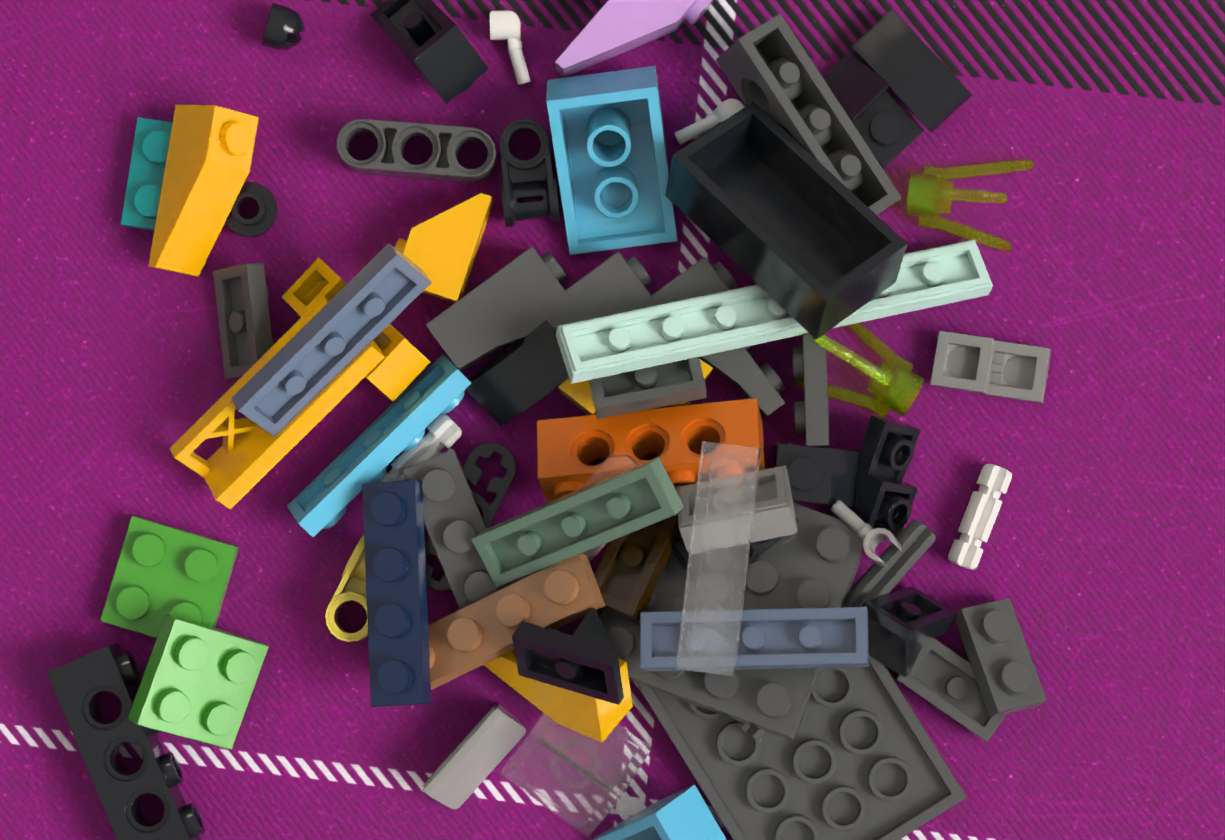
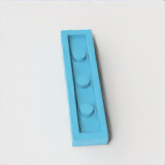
(368, 455)

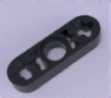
(497, 485)

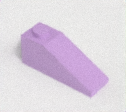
(624, 26)

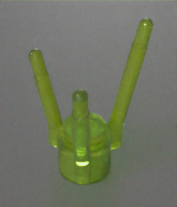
(933, 195)
(893, 385)

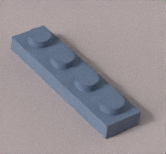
(331, 340)
(770, 639)

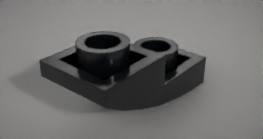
(912, 70)
(520, 376)
(881, 493)

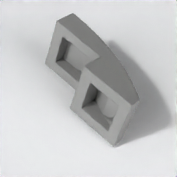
(990, 367)

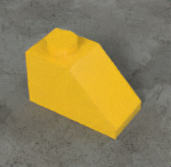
(448, 246)

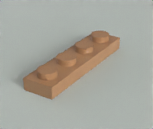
(486, 627)

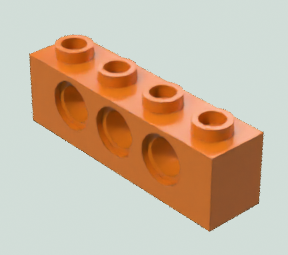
(676, 432)

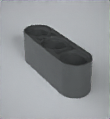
(395, 135)

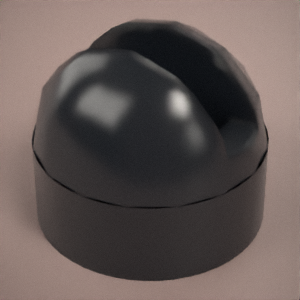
(283, 28)

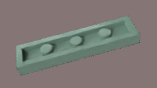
(578, 522)

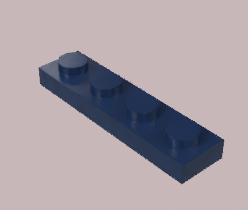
(396, 593)

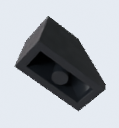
(431, 45)
(819, 473)

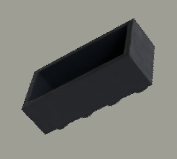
(785, 219)

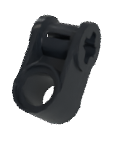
(528, 178)

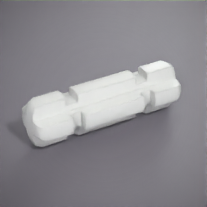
(441, 433)
(980, 516)

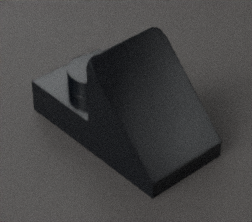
(872, 109)
(902, 624)
(572, 662)

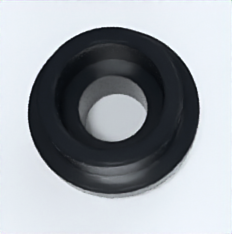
(263, 220)

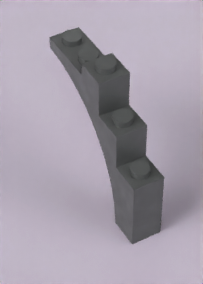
(530, 292)

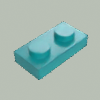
(146, 173)

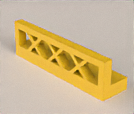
(249, 449)

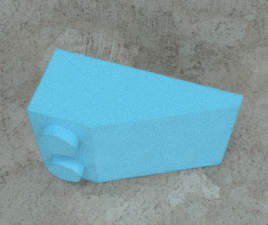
(611, 159)

